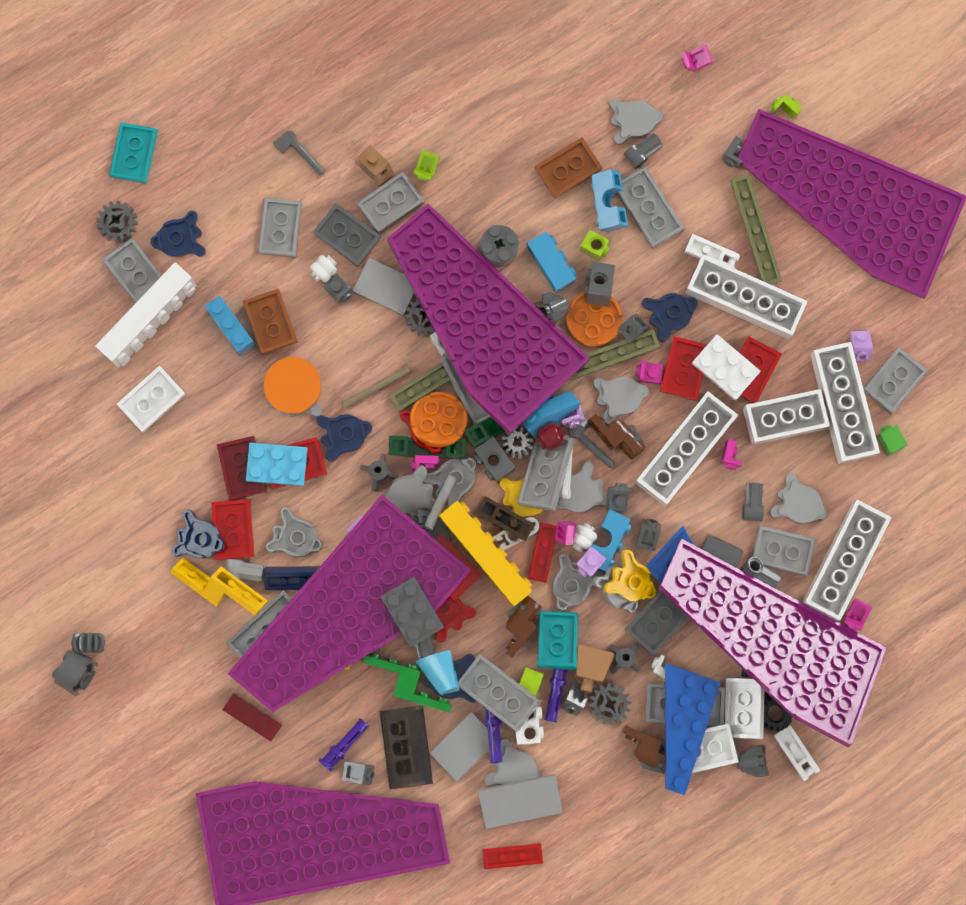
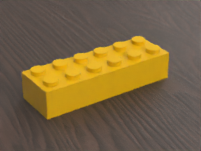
(485, 553)

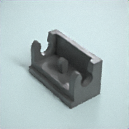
(722, 550)

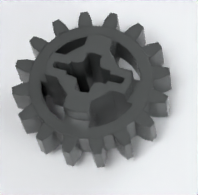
(123, 216)
(417, 313)
(601, 708)

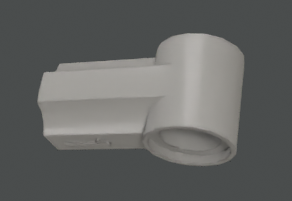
(245, 571)

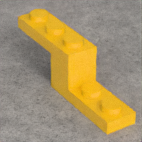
(219, 586)

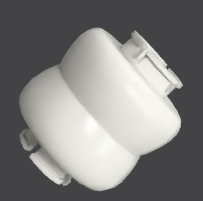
(323, 268)
(584, 537)

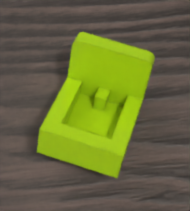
(789, 105)
(426, 165)

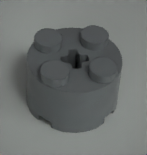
(499, 235)
(75, 672)

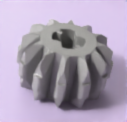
(524, 443)

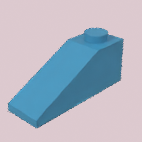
(551, 411)

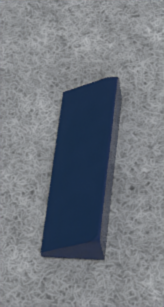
(287, 577)

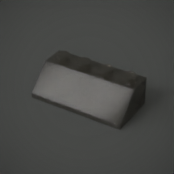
(406, 747)

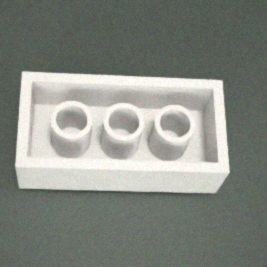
(786, 417)

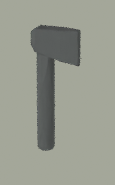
(289, 139)
(578, 433)

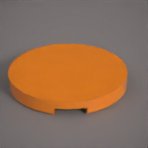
(592, 323)
(292, 385)
(438, 419)

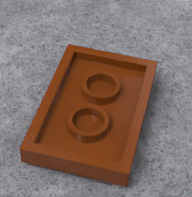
(568, 167)
(270, 321)

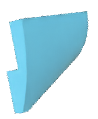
(440, 671)

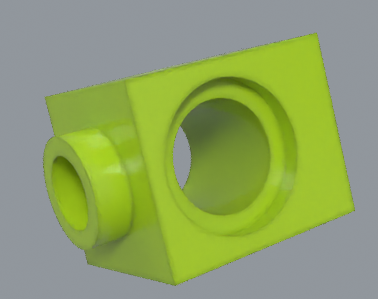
(593, 237)
(531, 680)

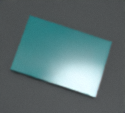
(133, 153)
(557, 640)

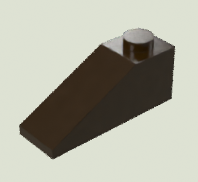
(503, 518)

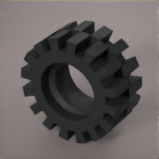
(779, 725)

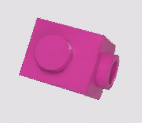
(697, 58)
(857, 614)

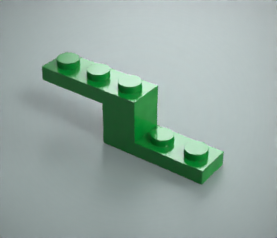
(407, 682)

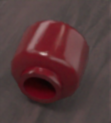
(551, 436)

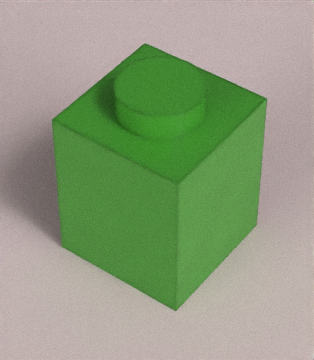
(891, 439)

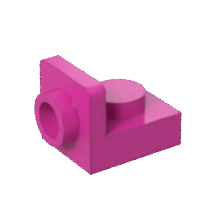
(649, 372)
(730, 451)
(426, 461)
(565, 532)

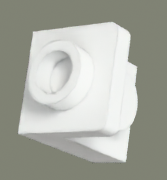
(657, 670)

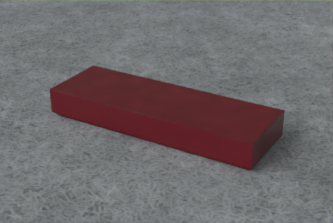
(252, 717)

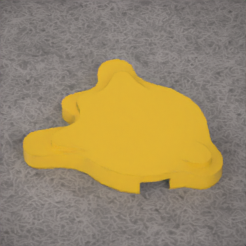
(512, 491)
(631, 580)

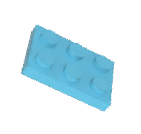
(276, 464)

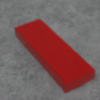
(542, 553)
(512, 856)

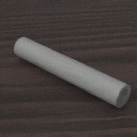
(440, 502)

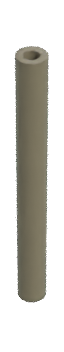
(377, 386)

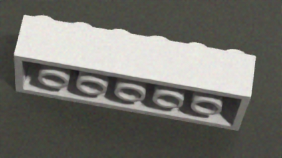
(746, 297)
(147, 315)
(845, 403)
(686, 449)
(846, 560)

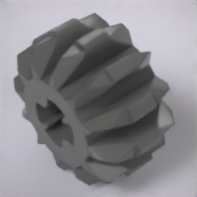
(88, 642)

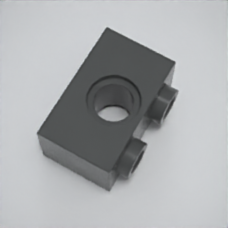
(601, 274)
(489, 449)

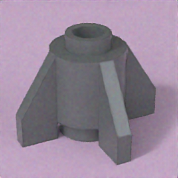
(553, 307)
(378, 477)
(620, 662)
(754, 761)

